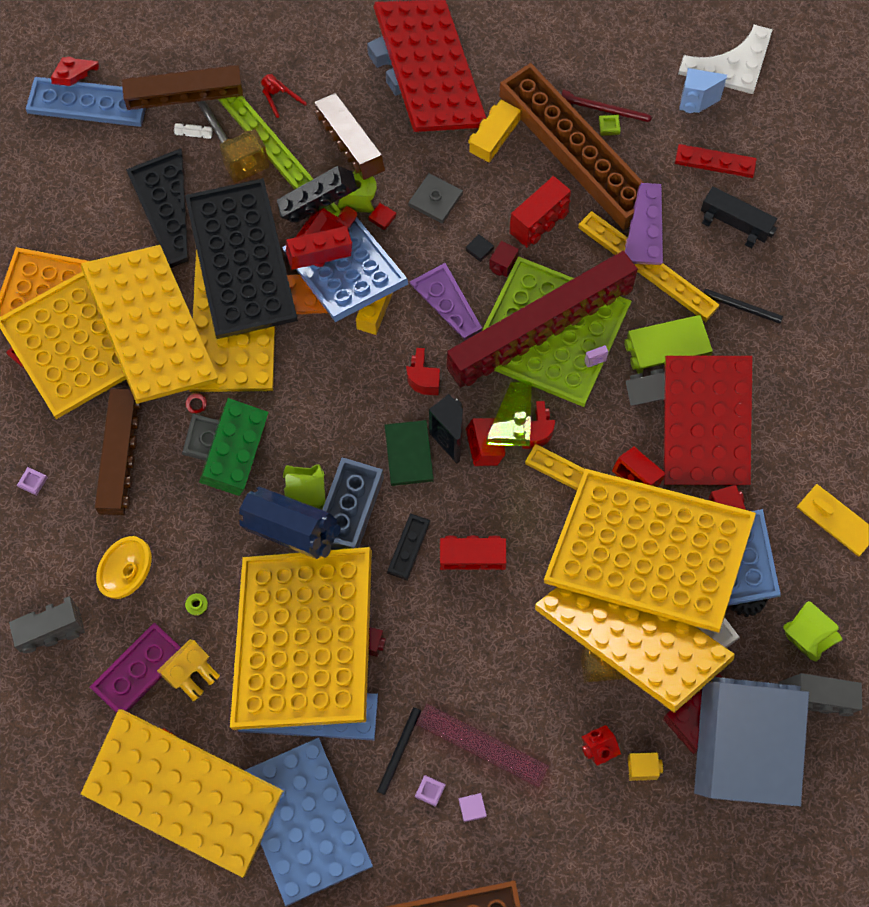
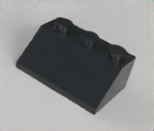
(446, 425)

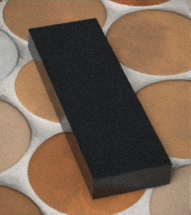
(408, 546)

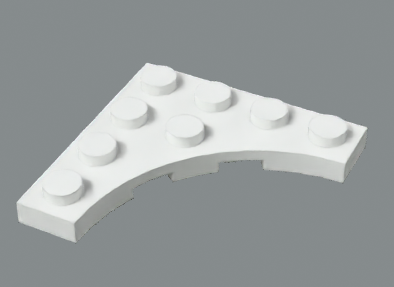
(740, 64)

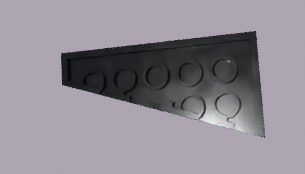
(162, 196)

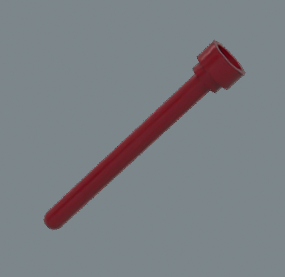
(571, 99)

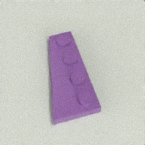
(645, 234)
(447, 299)

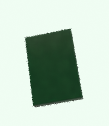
(408, 453)

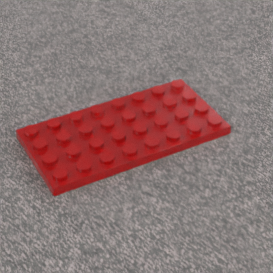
(429, 65)

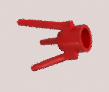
(273, 86)

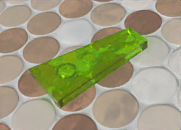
(513, 417)

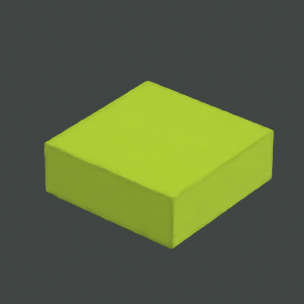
(609, 125)

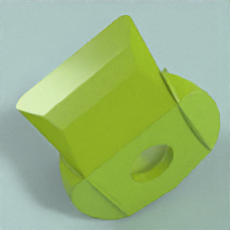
(360, 199)
(305, 485)
(812, 631)

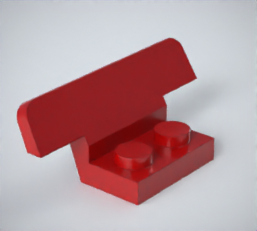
(325, 220)

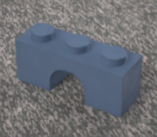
(379, 55)

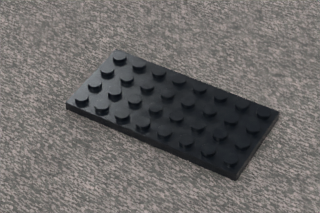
(240, 258)

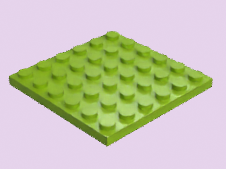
(558, 362)

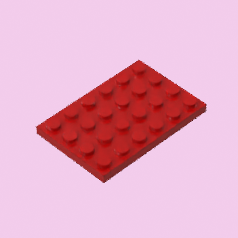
(707, 420)

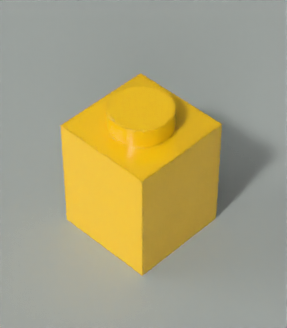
(644, 766)

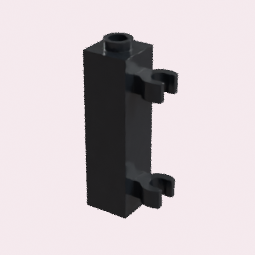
(738, 215)

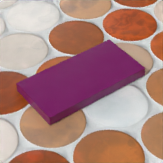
(135, 670)

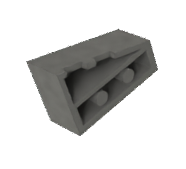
(646, 388)
(47, 627)
(829, 694)

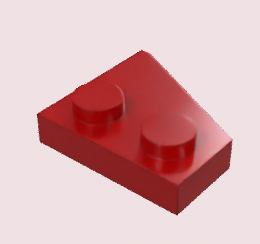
(71, 70)

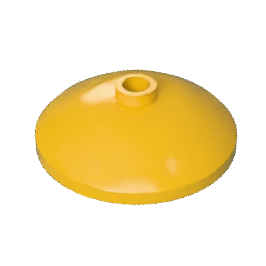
(124, 567)

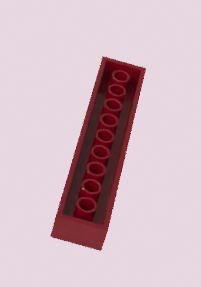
(541, 319)

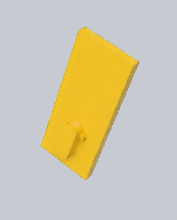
(836, 519)

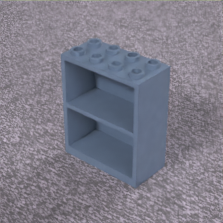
(751, 742)

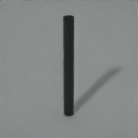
(743, 306)
(399, 750)

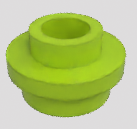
(196, 610)

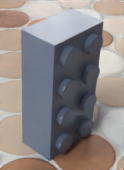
(352, 500)

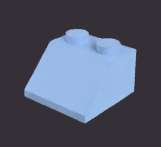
(701, 90)

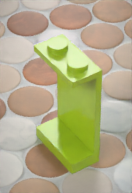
(672, 338)

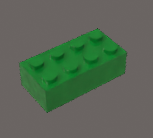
(233, 447)

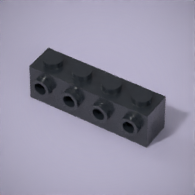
(316, 194)

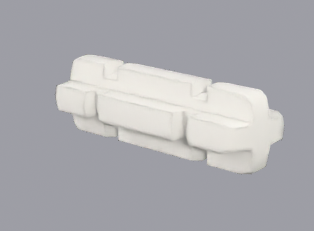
(193, 130)

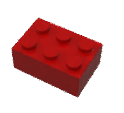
(540, 212)

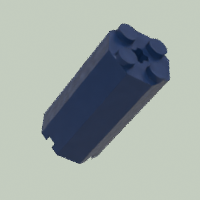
(289, 522)

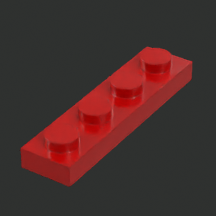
(715, 161)

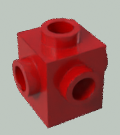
(600, 745)

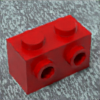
(477, 437)
(641, 468)

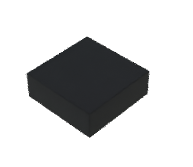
(479, 248)

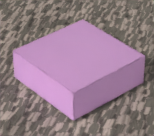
(596, 356)
(32, 481)
(430, 790)
(472, 807)

